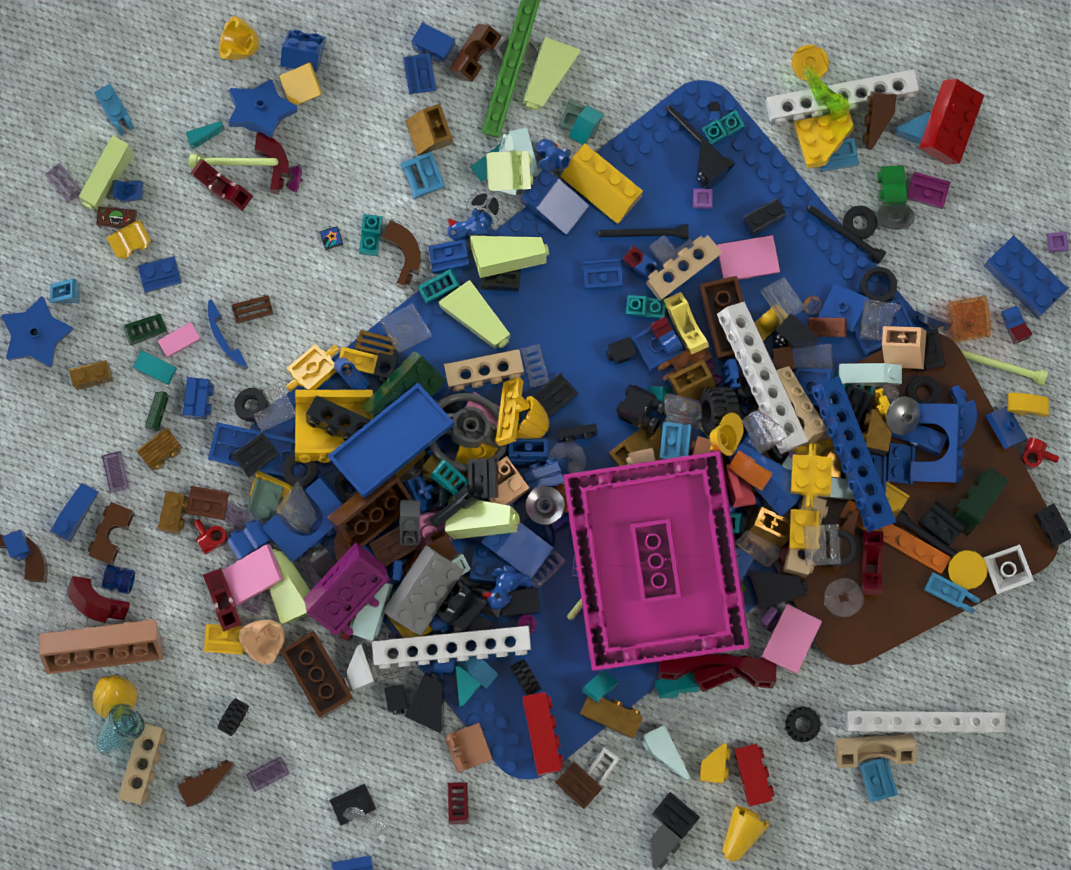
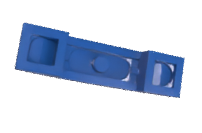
(214, 316)

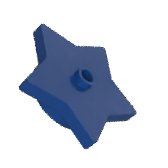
(259, 108)
(44, 343)

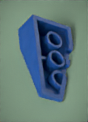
(778, 488)

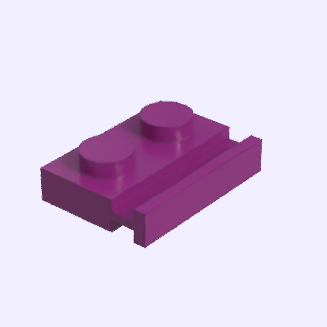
(928, 190)

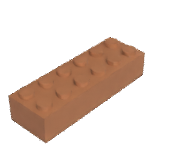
(100, 646)

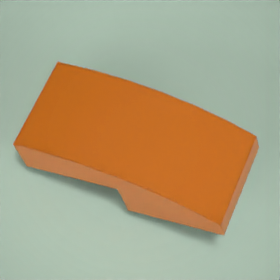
(749, 470)

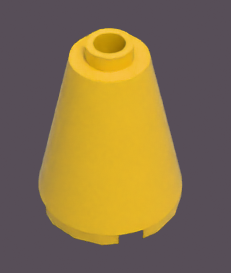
(742, 832)

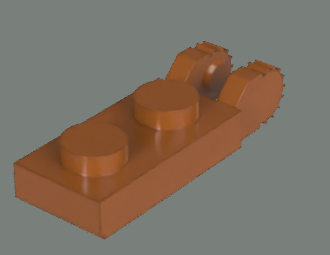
(684, 360)

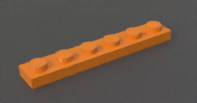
(905, 543)

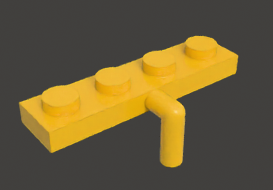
(511, 405)

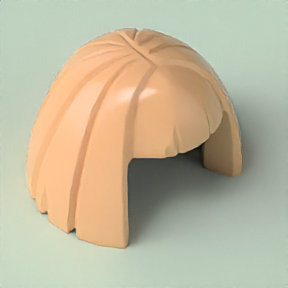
(262, 640)

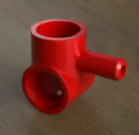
(1038, 450)
(205, 540)

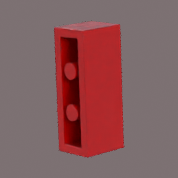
(753, 775)

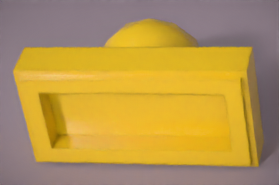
(767, 324)

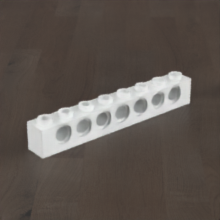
(777, 115)
(761, 373)
(381, 648)
(925, 722)

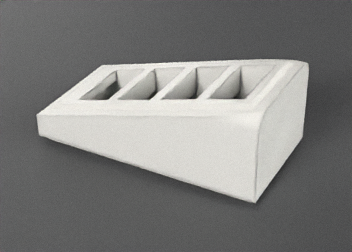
(613, 754)

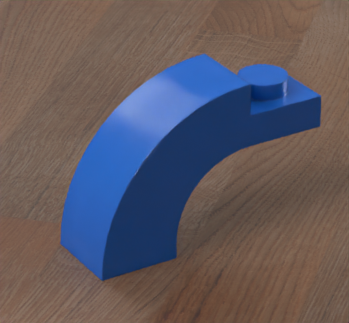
(959, 397)

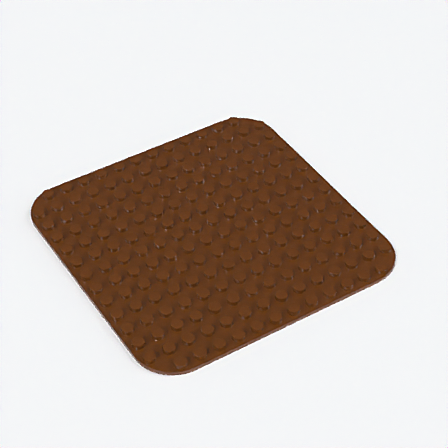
(904, 606)

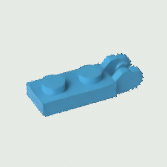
(113, 107)
(950, 592)

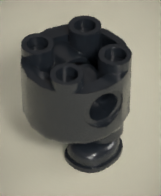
(639, 408)

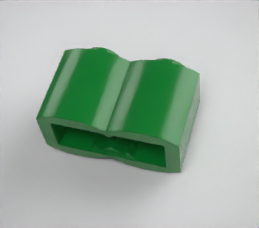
(893, 186)

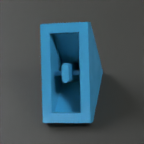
(913, 129)
(65, 292)
(479, 670)

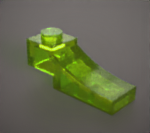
(823, 95)

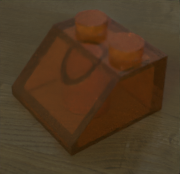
(969, 319)

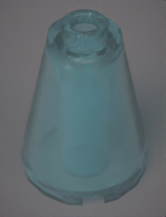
(119, 729)

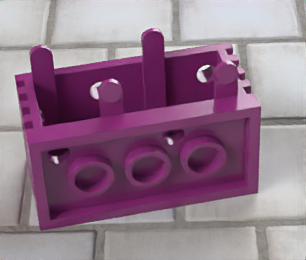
(345, 585)

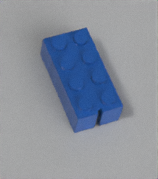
(1025, 277)

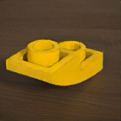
(1027, 403)

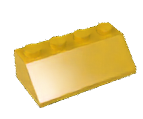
(601, 184)

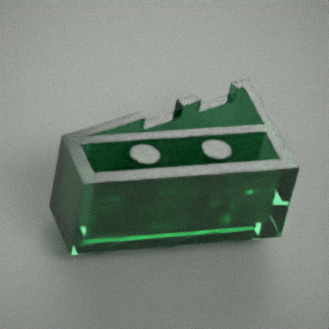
(980, 498)

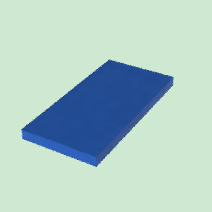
(391, 440)

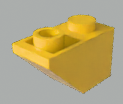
(713, 766)

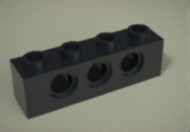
(321, 408)

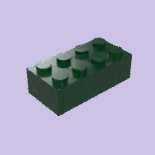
(408, 374)

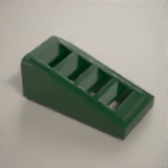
(147, 335)

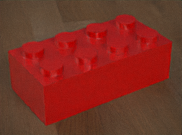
(951, 121)
(541, 733)

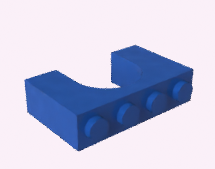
(949, 467)
(294, 542)

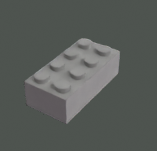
(423, 590)

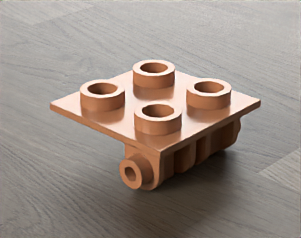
(468, 747)

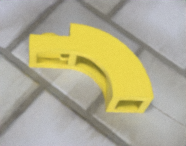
(685, 324)

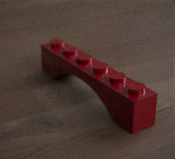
(755, 671)

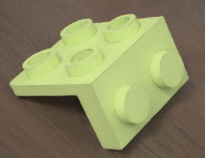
(509, 170)

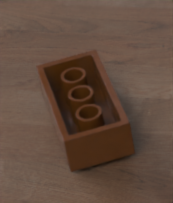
(715, 298)
(365, 518)
(317, 675)

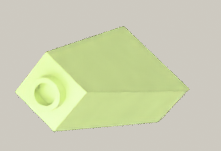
(550, 67)
(108, 168)
(506, 254)
(475, 314)
(482, 520)
(289, 593)

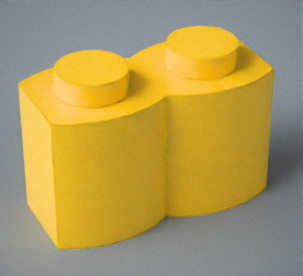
(129, 239)

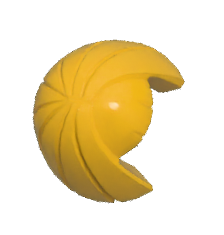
(238, 40)
(536, 421)
(111, 692)

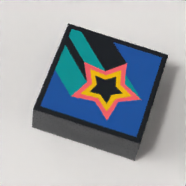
(331, 238)

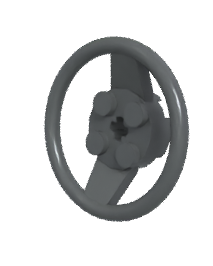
(481, 431)

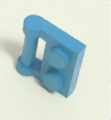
(429, 174)

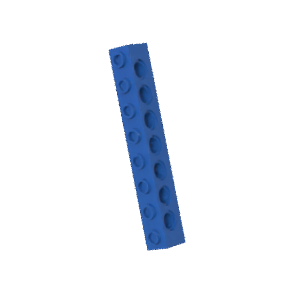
(861, 457)

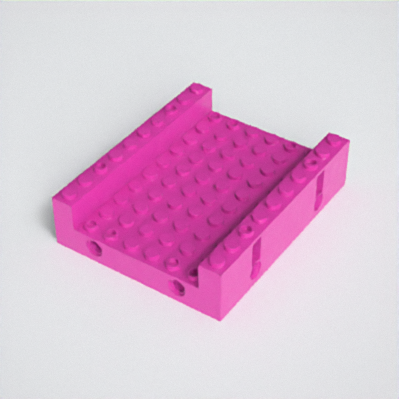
(657, 561)

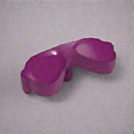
(294, 184)
(711, 365)

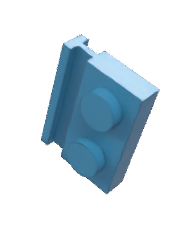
(844, 157)
(675, 440)
(878, 779)

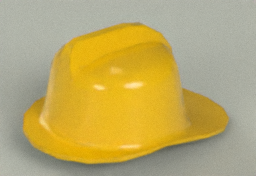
(727, 435)

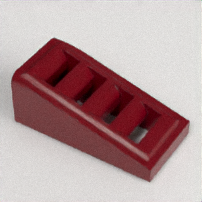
(714, 676)
(458, 819)

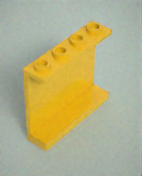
(315, 443)

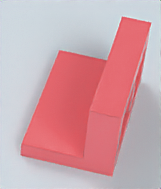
(739, 489)

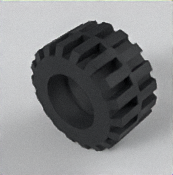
(715, 405)

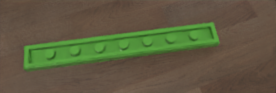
(510, 68)

